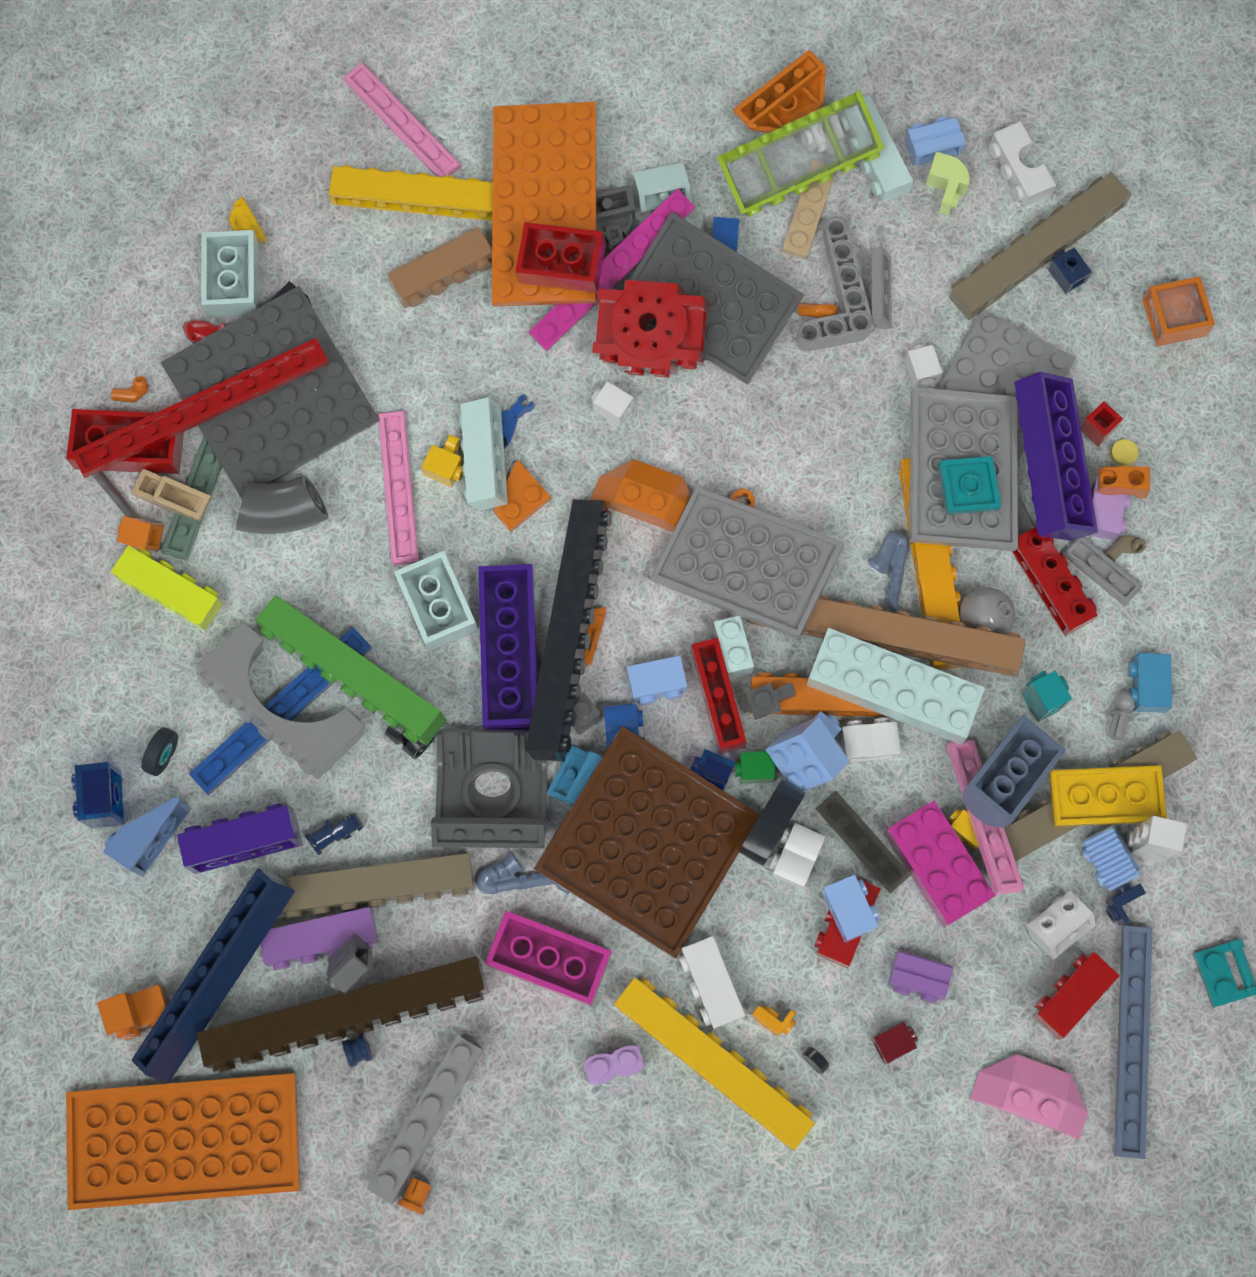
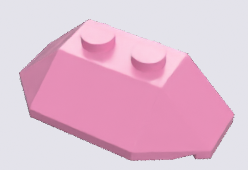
(1032, 1093)

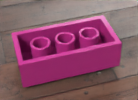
(939, 864)
(548, 958)

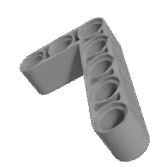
(845, 291)

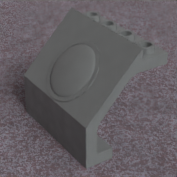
(480, 821)

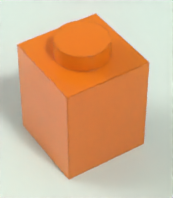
(140, 533)

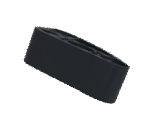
(772, 822)

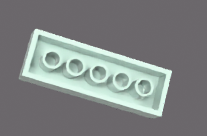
(895, 686)

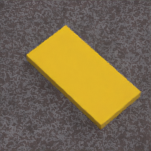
(1106, 795)

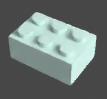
(229, 273)
(436, 601)

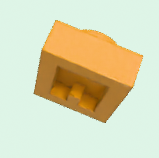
(769, 1019)

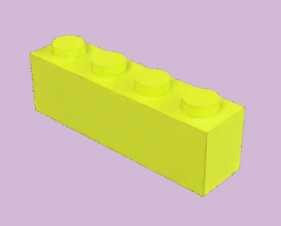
(167, 587)

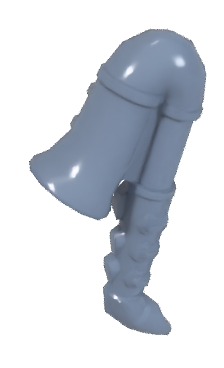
(892, 554)
(502, 877)

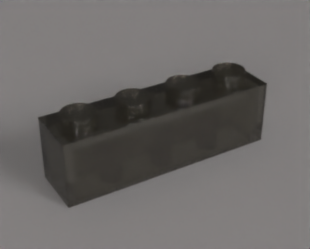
(863, 842)

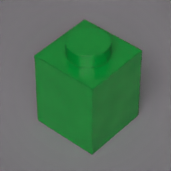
(755, 768)

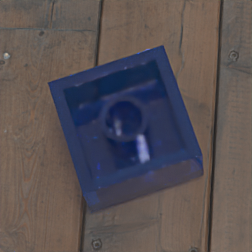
(98, 795)

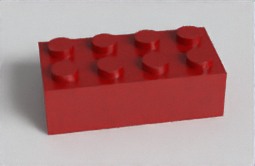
(92, 425)

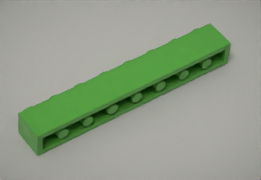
(350, 670)

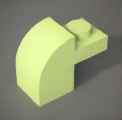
(950, 175)

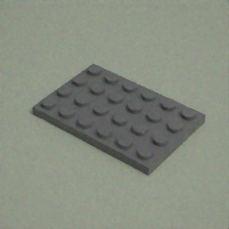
(745, 300)

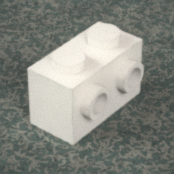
(1061, 924)

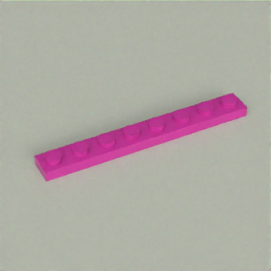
(614, 269)

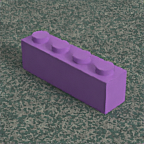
(316, 938)

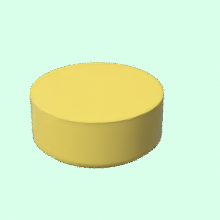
(1124, 452)

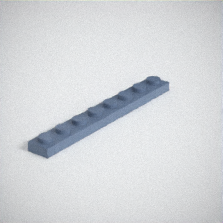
(1133, 1042)

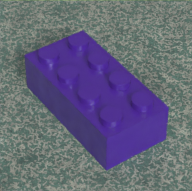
(239, 839)

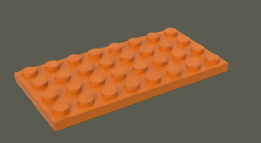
(541, 177)
(182, 1141)

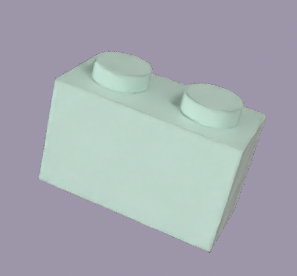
(657, 184)
(734, 646)

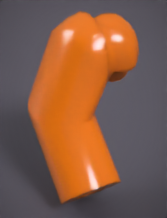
(817, 310)
(134, 393)

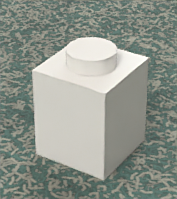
(923, 365)
(612, 403)

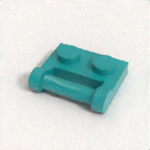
(1218, 975)

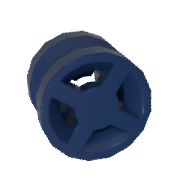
(357, 1050)

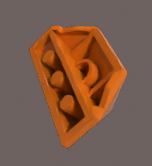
(786, 96)
(644, 493)

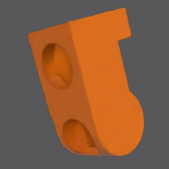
(1124, 481)

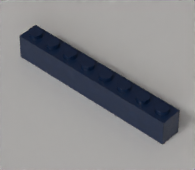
(213, 975)

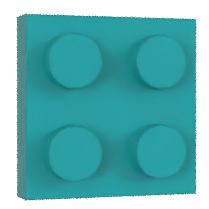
(969, 485)

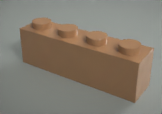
(441, 268)

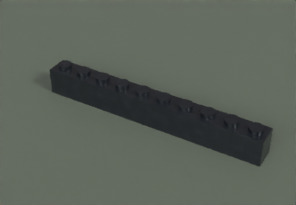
(568, 631)

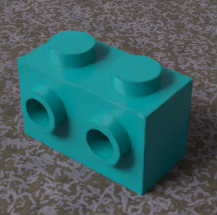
(1046, 694)

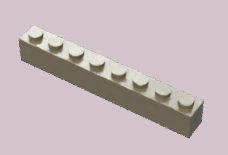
(1037, 248)
(1037, 829)
(379, 884)

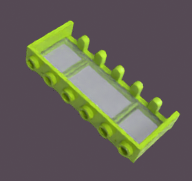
(801, 154)

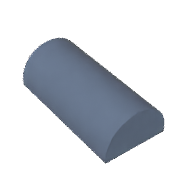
(1012, 774)

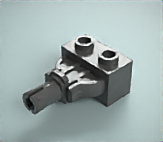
(615, 214)

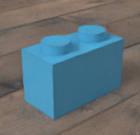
(1151, 682)

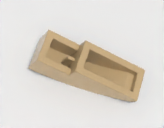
(171, 495)

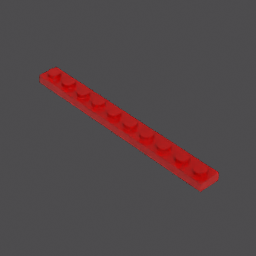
(199, 408)

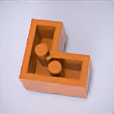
(130, 1013)

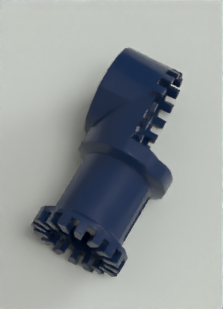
(328, 834)

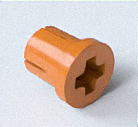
(415, 1196)

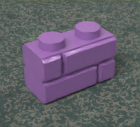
(920, 976)

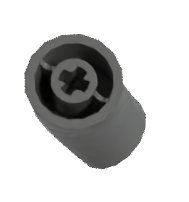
(280, 507)

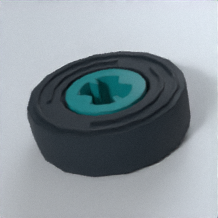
(159, 751)

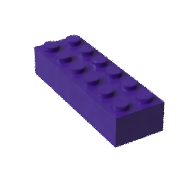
(1055, 457)
(507, 646)

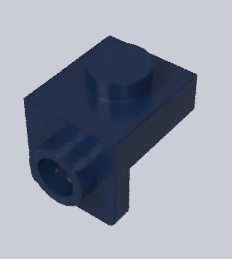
(1124, 895)

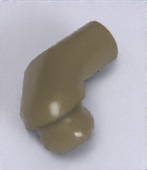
(1125, 544)

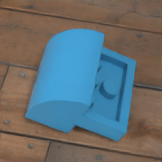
(573, 775)

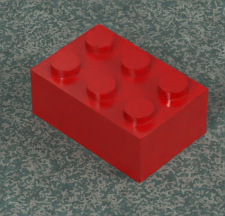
(560, 257)

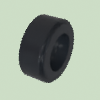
(815, 1060)

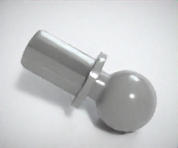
(1121, 716)

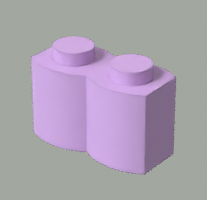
(605, 1067)

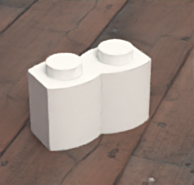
(870, 741)
(797, 856)

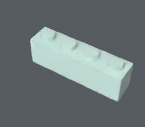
(888, 172)
(483, 454)

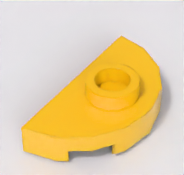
(243, 219)

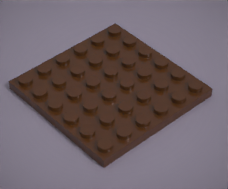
(647, 842)

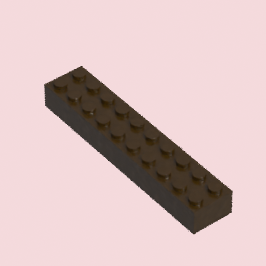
(342, 1013)

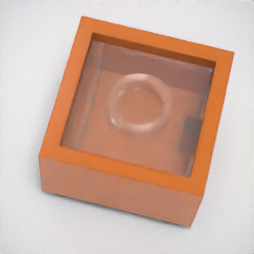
(1178, 311)

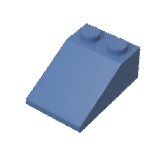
(144, 838)

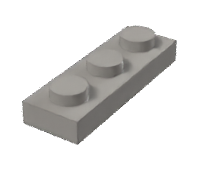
(880, 287)

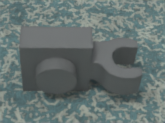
(766, 701)

